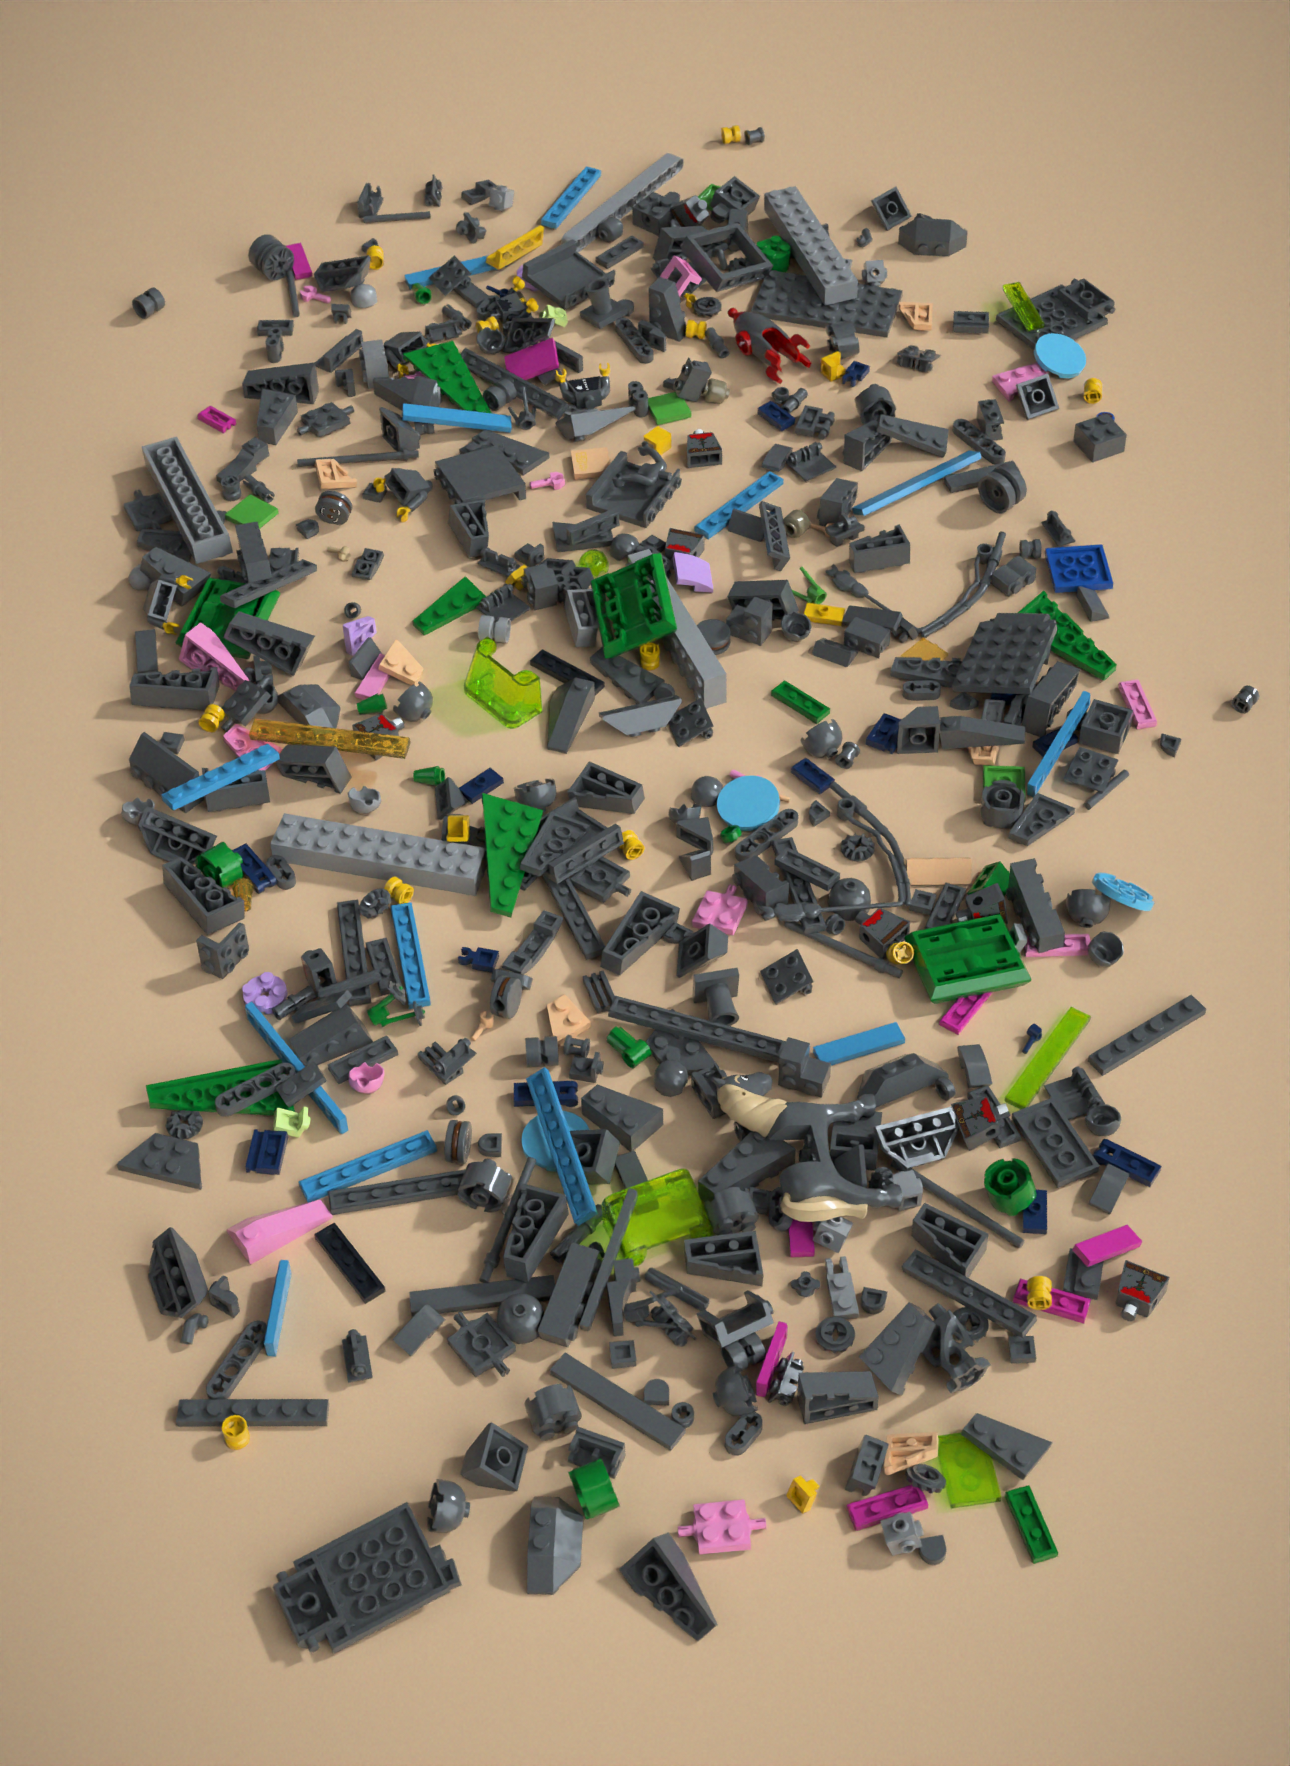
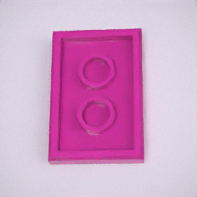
(533, 360)

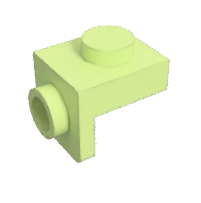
(555, 313)
(291, 1121)

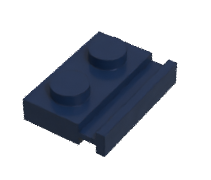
(884, 734)
(267, 1152)

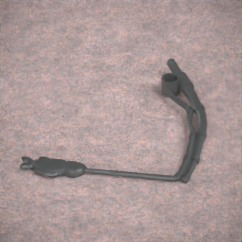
(985, 555)
(845, 811)

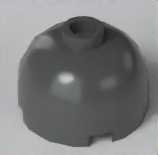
(414, 703)
(823, 739)
(536, 793)
(847, 893)
(1087, 907)
(520, 1317)
(734, 1392)
(447, 1507)

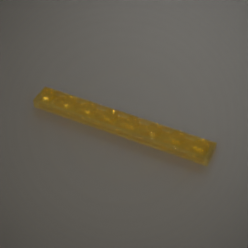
(323, 736)

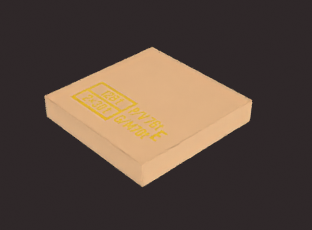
(589, 462)

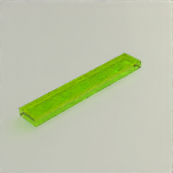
(1047, 1058)

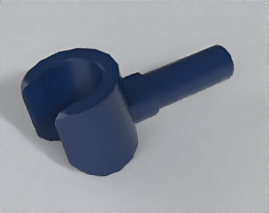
(501, 293)
(1035, 1034)

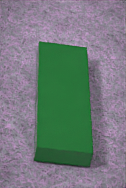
(800, 702)
(1031, 1524)

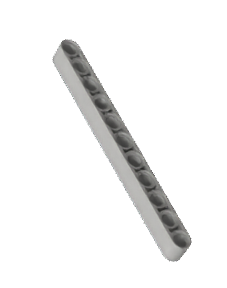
(625, 199)

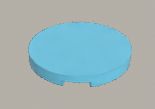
(1060, 355)
(748, 802)
(1123, 892)
(535, 1143)

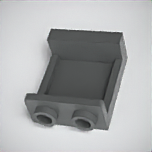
(739, 1323)

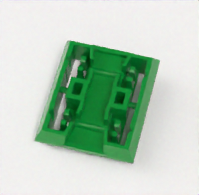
(636, 606)
(218, 615)
(969, 956)

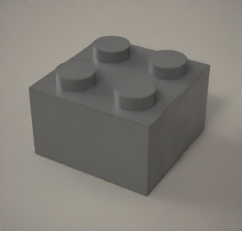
(1099, 437)

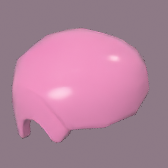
(366, 1078)

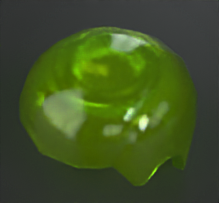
(595, 561)

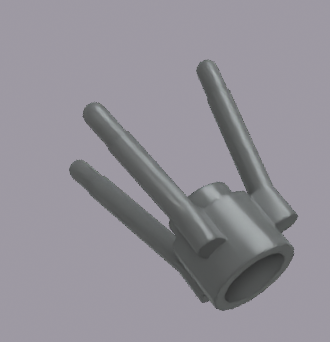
(526, 419)
(639, 1310)

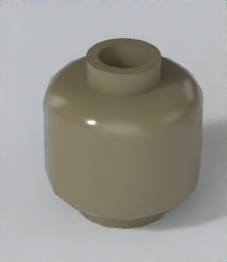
(715, 391)
(796, 523)

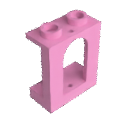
(685, 269)

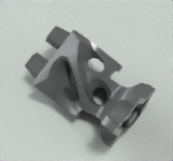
(969, 1369)

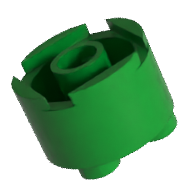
(777, 252)
(220, 865)
(1009, 1186)
(594, 1489)

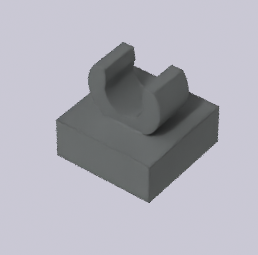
(341, 310)
(906, 629)

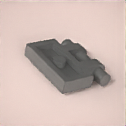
(809, 422)

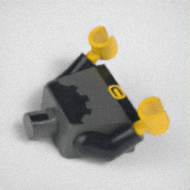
(514, 304)

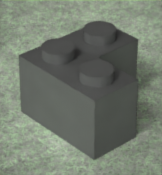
(541, 586)
(753, 622)
(800, 1071)

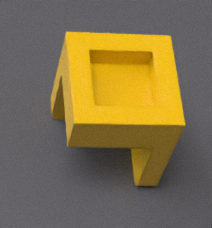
(831, 367)
(660, 439)
(458, 828)

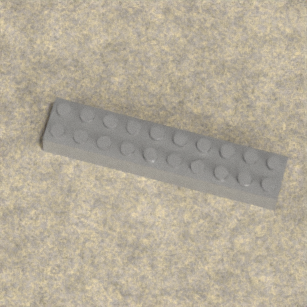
(810, 245)
(187, 500)
(692, 651)
(380, 854)

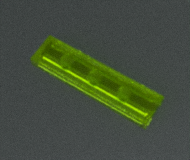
(1023, 306)

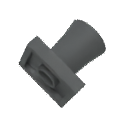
(603, 308)
(716, 990)

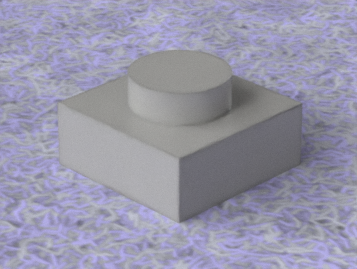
(1019, 936)

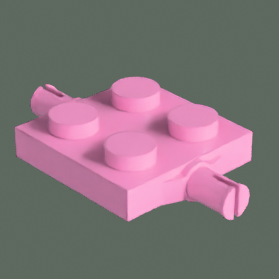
(721, 910)
(722, 1527)

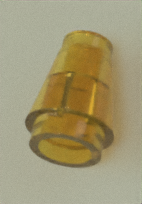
(243, 889)

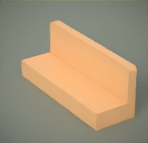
(939, 870)

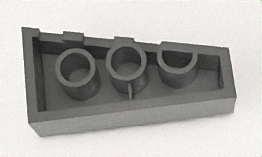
(638, 932)

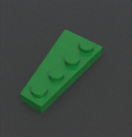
(453, 604)

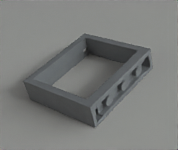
(719, 281)

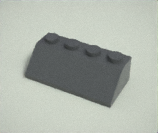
(161, 768)

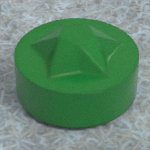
(730, 834)

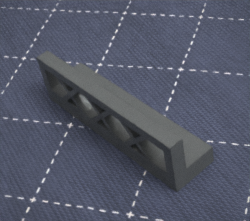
(774, 534)

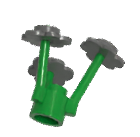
(379, 1012)

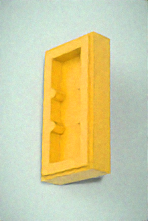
(824, 614)

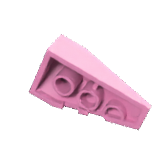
(205, 650)
(270, 1231)

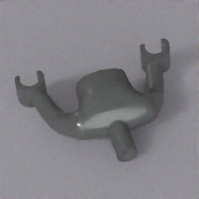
(648, 473)

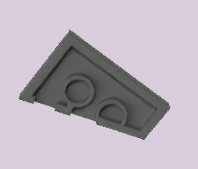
(559, 529)

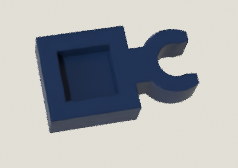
(855, 372)
(481, 960)

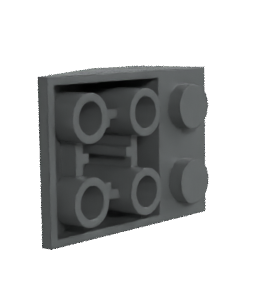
(850, 1134)

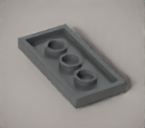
(1055, 1142)

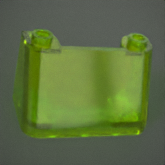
(499, 692)
(663, 1212)

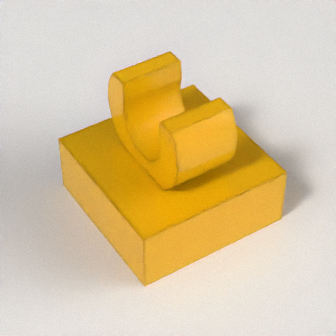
(515, 578)
(802, 1493)

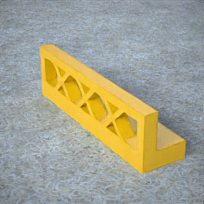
(516, 248)

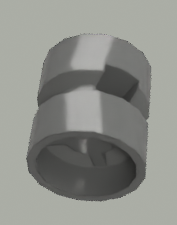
(148, 302)
(499, 394)
(542, 1051)
(744, 1351)

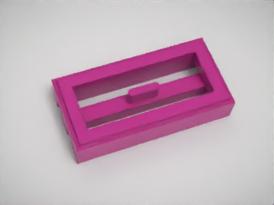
(214, 421)

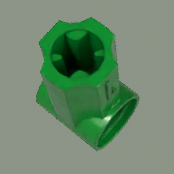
(631, 1050)

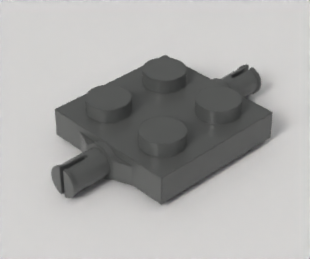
(325, 419)
(147, 511)
(245, 703)
(602, 879)
(481, 1344)

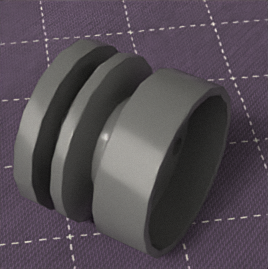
(271, 257)

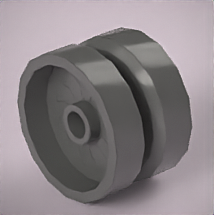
(1002, 488)

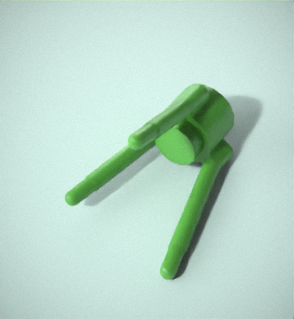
(815, 592)

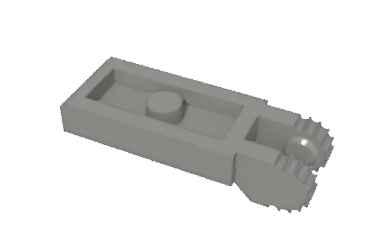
(841, 1290)

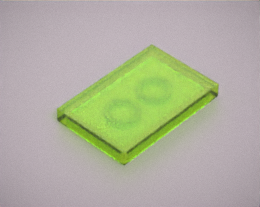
(967, 1472)

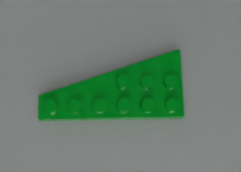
(448, 368)
(1070, 639)
(508, 837)
(200, 1091)

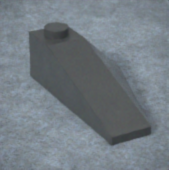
(526, 332)
(974, 732)
(667, 1580)

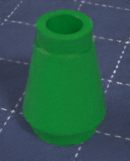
(421, 293)
(373, 704)
(430, 775)

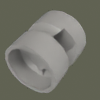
(494, 628)

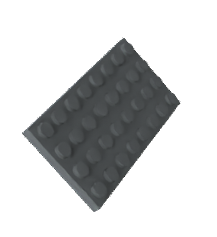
(794, 300)

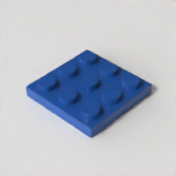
(1078, 567)

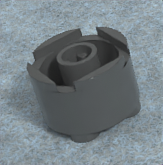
(843, 339)
(874, 402)
(1001, 804)
(484, 1185)
(731, 1211)
(553, 1411)

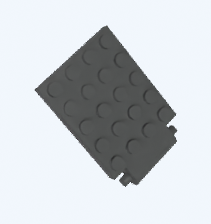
(1065, 311)
(1006, 654)
(360, 1582)

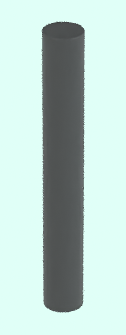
(1110, 786)

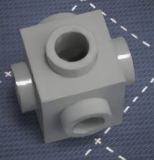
(876, 267)
(832, 1232)
(902, 1533)

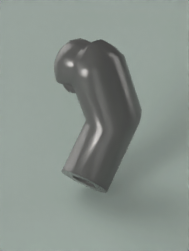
(865, 238)
(191, 1325)

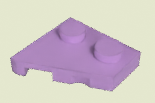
(357, 632)

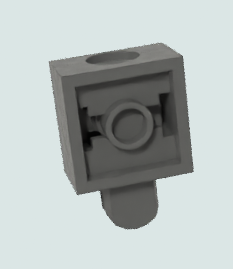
(730, 196)
(654, 211)
(1104, 726)

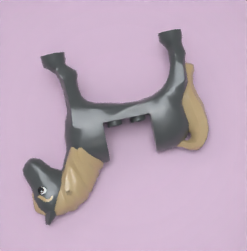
(814, 1183)

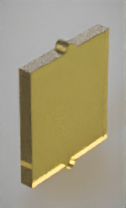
(925, 650)

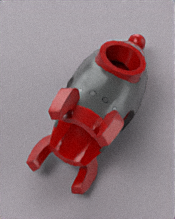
(765, 340)

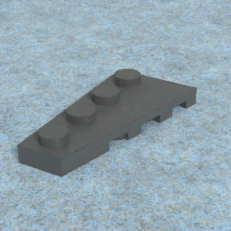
(917, 669)
(631, 678)

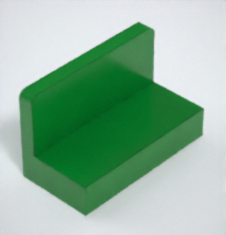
(991, 875)

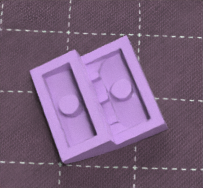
(692, 571)

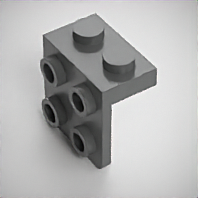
(223, 956)

